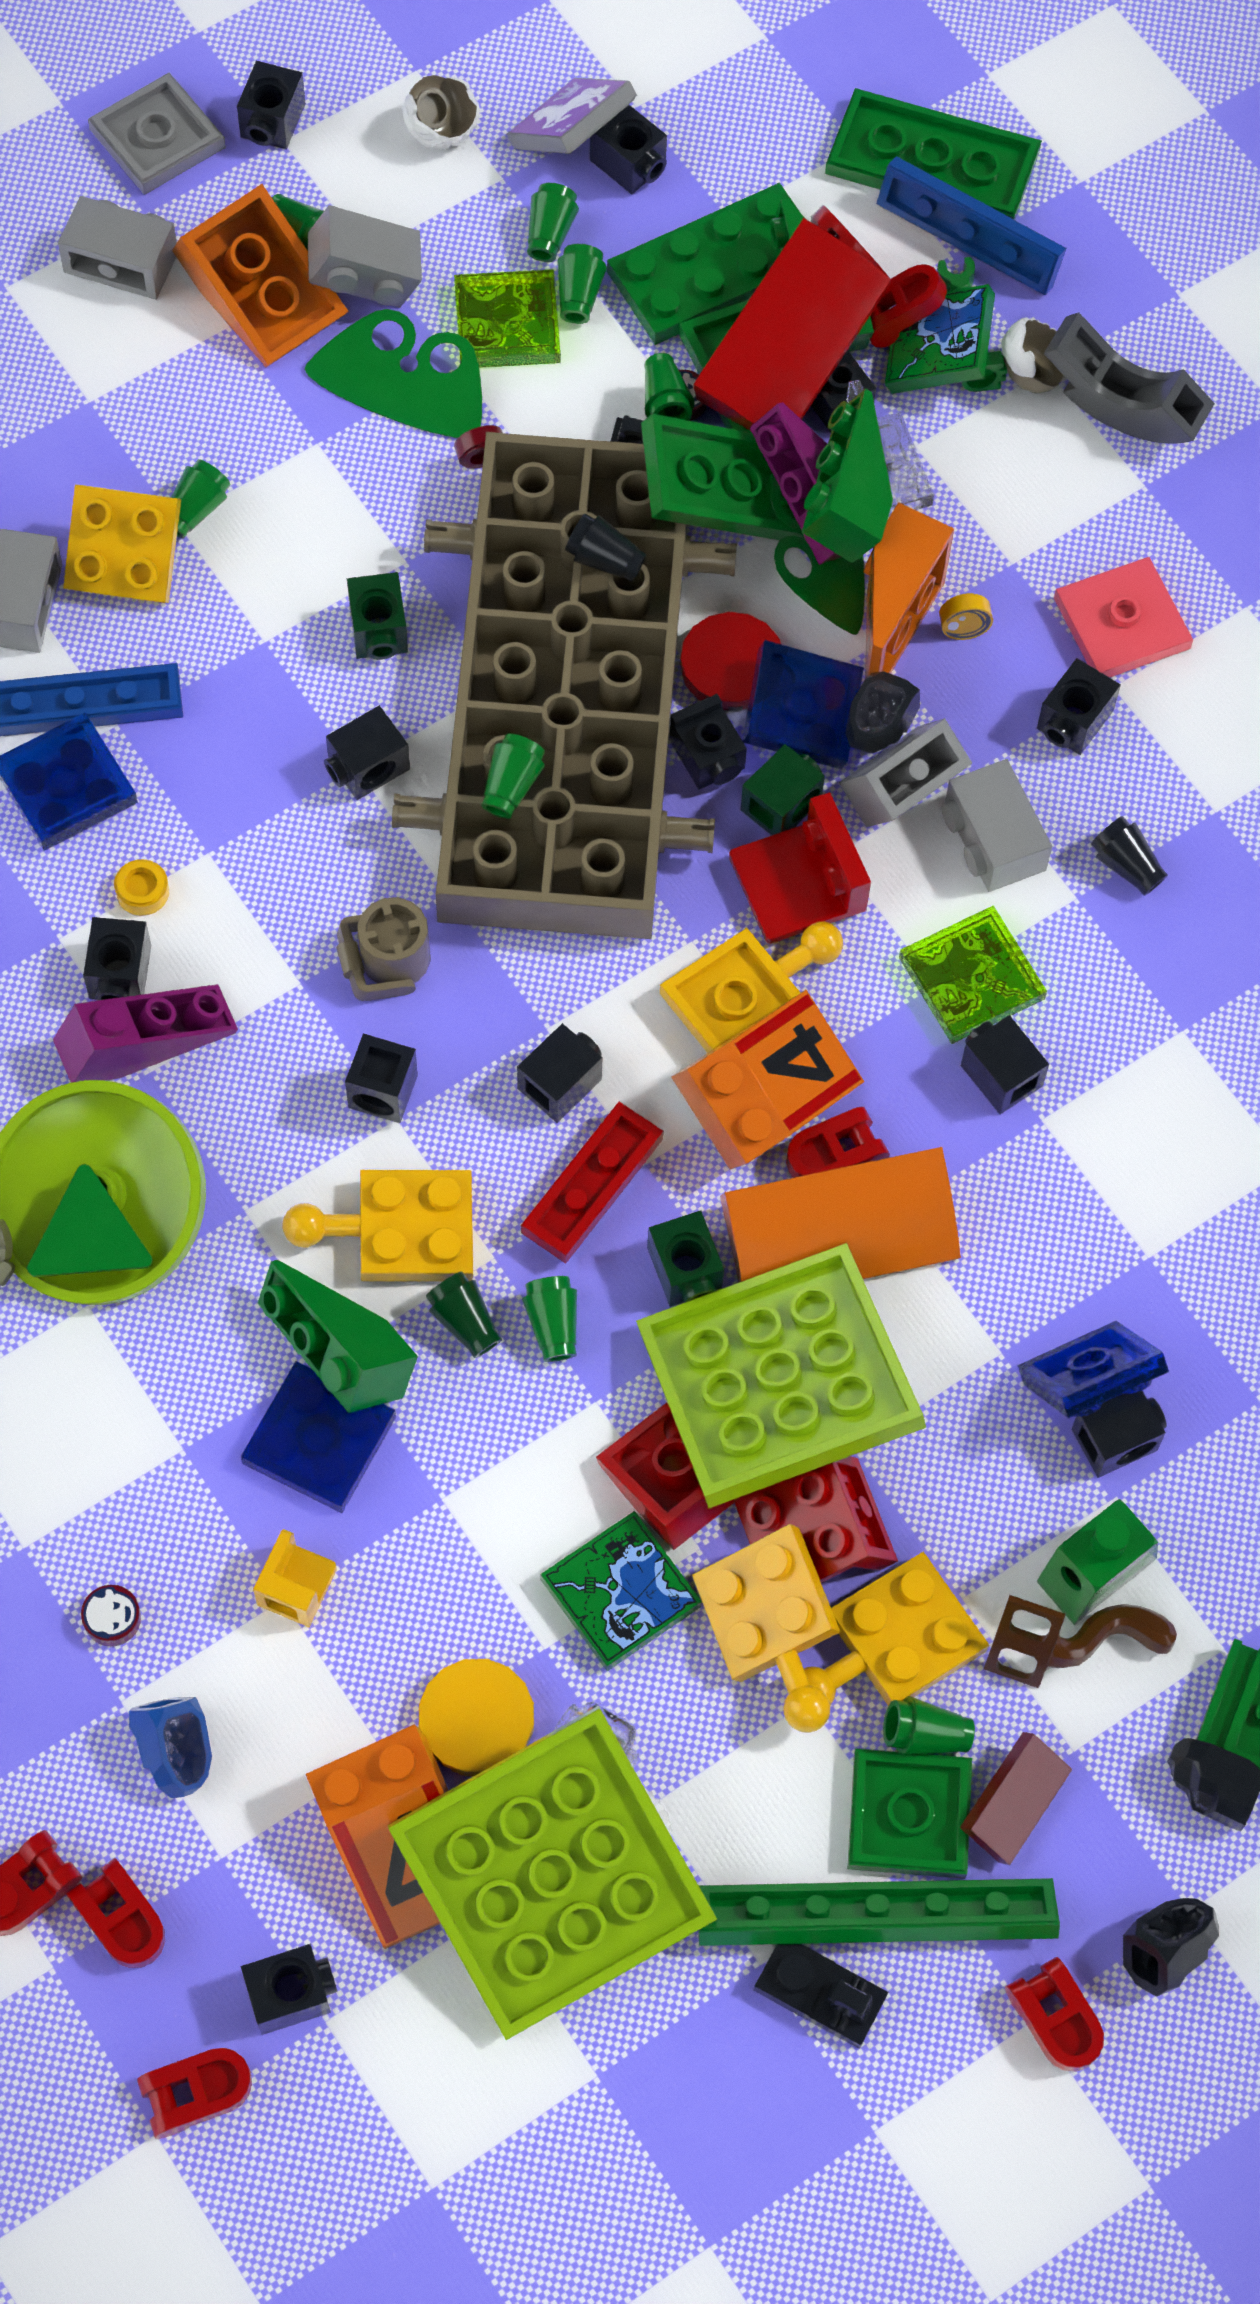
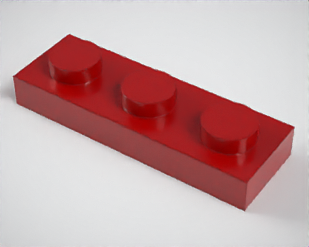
(592, 1182)

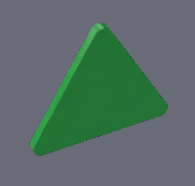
(87, 1234)

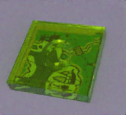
(509, 317)
(972, 974)

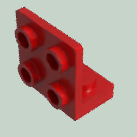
(803, 874)
(831, 1511)

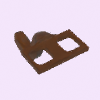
(1054, 1651)

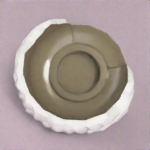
(440, 111)
(1024, 356)

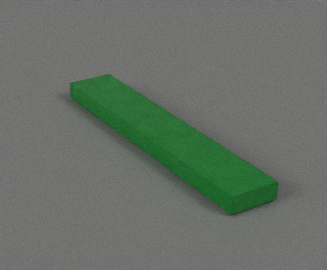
(881, 1912)

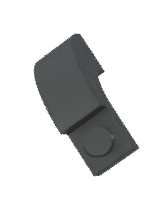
(1123, 395)

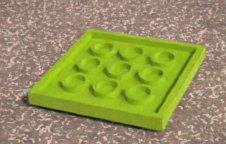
(780, 1375)
(552, 1872)

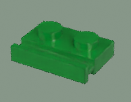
(1234, 1708)

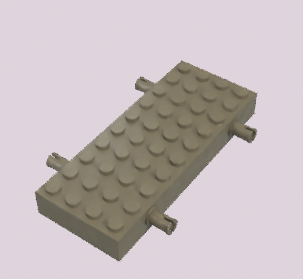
(579, 671)

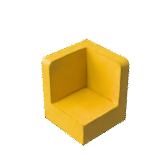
(293, 1580)

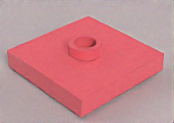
(1123, 618)

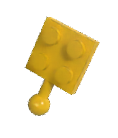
(743, 982)
(408, 1225)
(768, 1610)
(902, 1634)

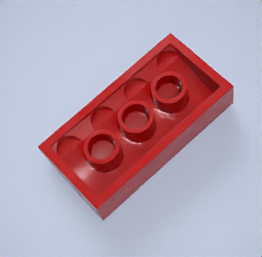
(792, 328)
(659, 1479)

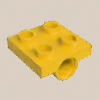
(122, 543)

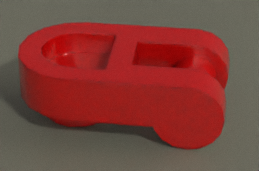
(915, 296)
(819, 1149)
(17, 1901)
(130, 1933)
(1071, 2035)
(217, 2081)

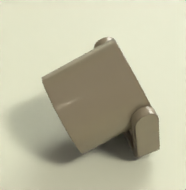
(391, 946)

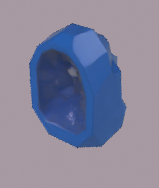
(173, 1743)

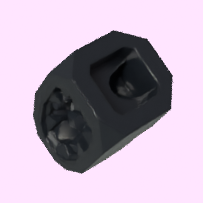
(1169, 1944)

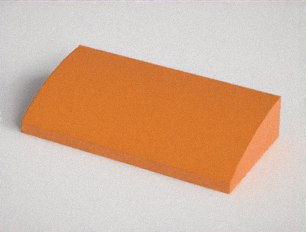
(886, 1210)

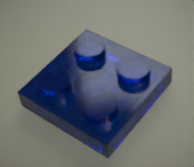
(801, 703)
(65, 781)
(1093, 1369)
(314, 1441)

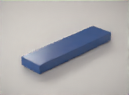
(971, 225)
(104, 695)

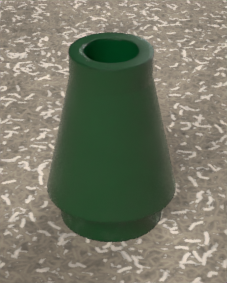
(463, 1312)

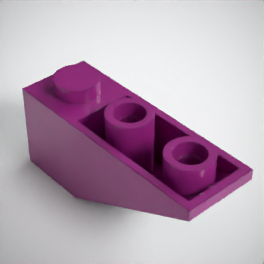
(792, 456)
(139, 1031)

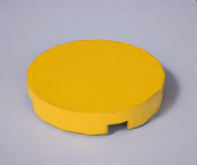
(476, 1715)

